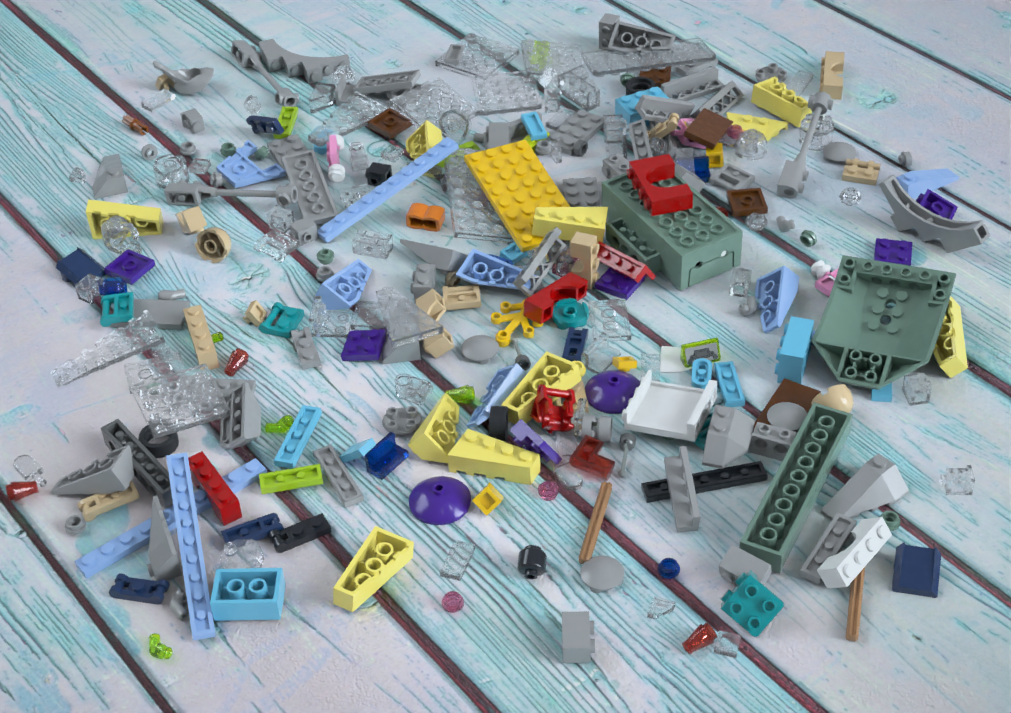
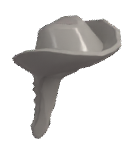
(187, 80)

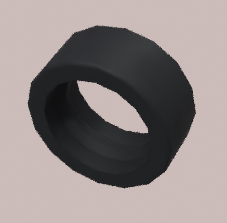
(638, 83)
(498, 422)
(162, 449)

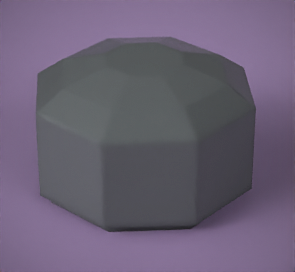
(580, 147)

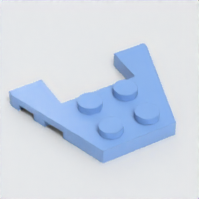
(242, 171)

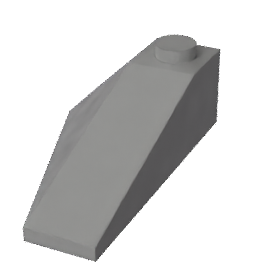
(161, 547)

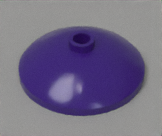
(611, 391)
(439, 500)

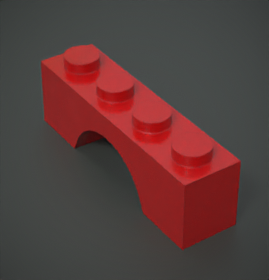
(540, 305)
(223, 500)

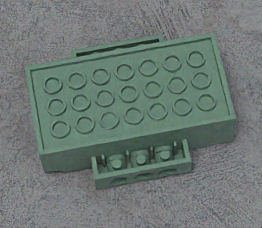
(680, 244)

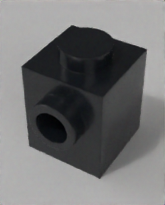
(378, 173)

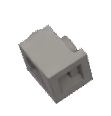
(192, 120)

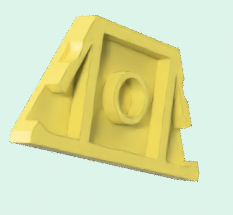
(768, 127)

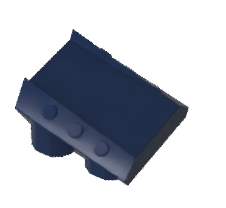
(78, 265)
(916, 570)

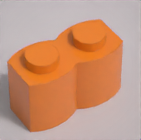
(425, 217)

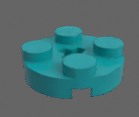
(577, 318)

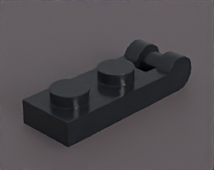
(299, 533)

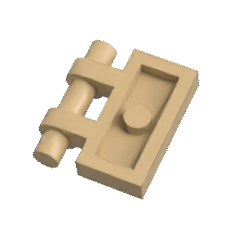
(861, 175)

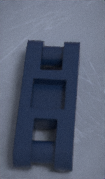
(575, 344)
(139, 589)

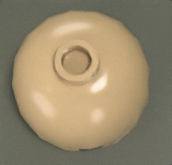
(213, 244)
(838, 397)

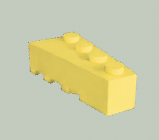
(780, 101)
(145, 219)
(569, 220)
(950, 345)
(549, 371)
(493, 458)
(371, 568)

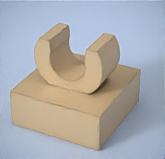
(163, 81)
(255, 313)

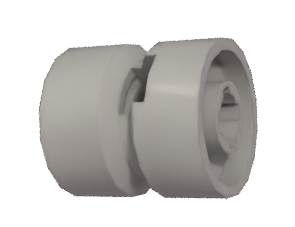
(603, 424)

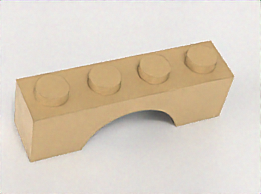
(832, 66)
(191, 220)
(435, 307)
(201, 336)

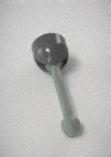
(520, 358)
(629, 445)

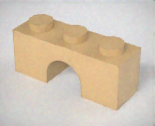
(585, 248)

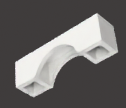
(843, 567)

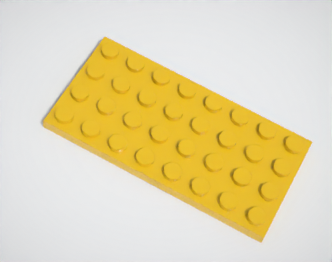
(515, 187)

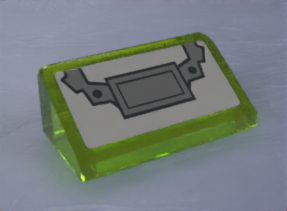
(705, 349)

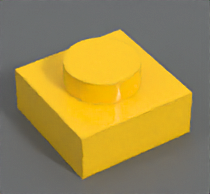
(624, 363)

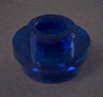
(669, 568)

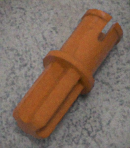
(134, 124)

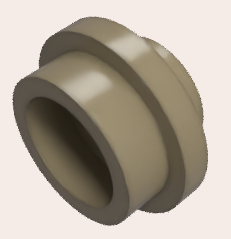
(451, 279)

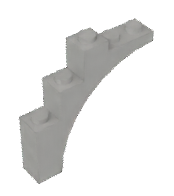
(295, 65)
(929, 226)

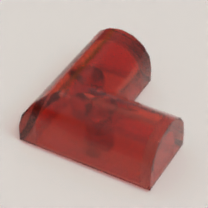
(588, 460)

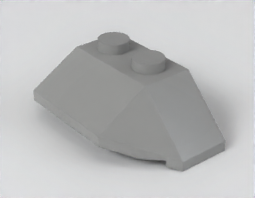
(244, 420)
(727, 436)

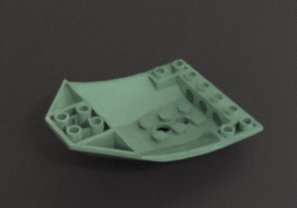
(850, 331)

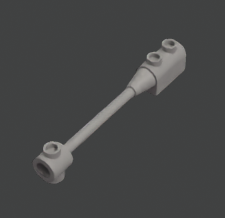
(250, 58)
(795, 171)
(193, 193)

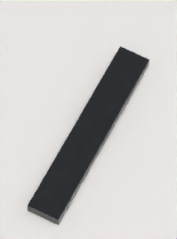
(710, 480)

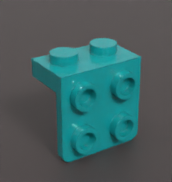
(751, 604)

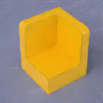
(715, 156)
(488, 499)

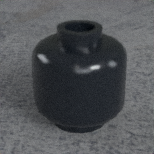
(532, 562)

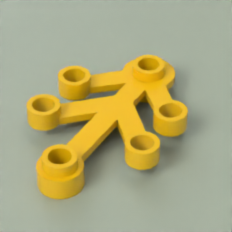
(503, 336)

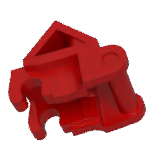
(552, 416)

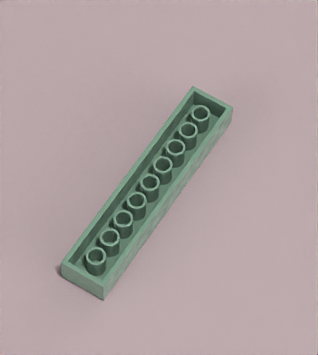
(796, 485)

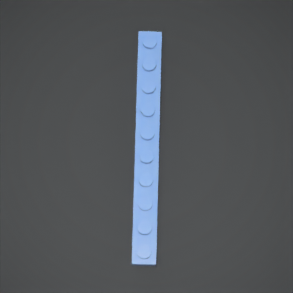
(387, 189)
(140, 534)
(190, 547)

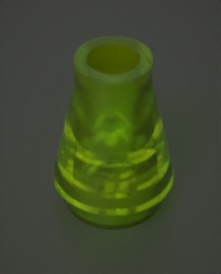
(463, 394)

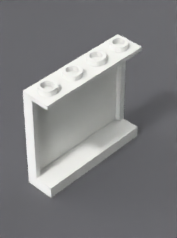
(669, 408)

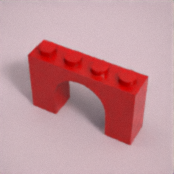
(659, 199)

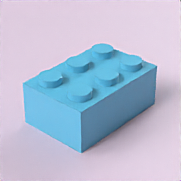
(626, 104)
(794, 350)
(248, 594)

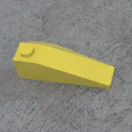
(423, 139)
(437, 432)

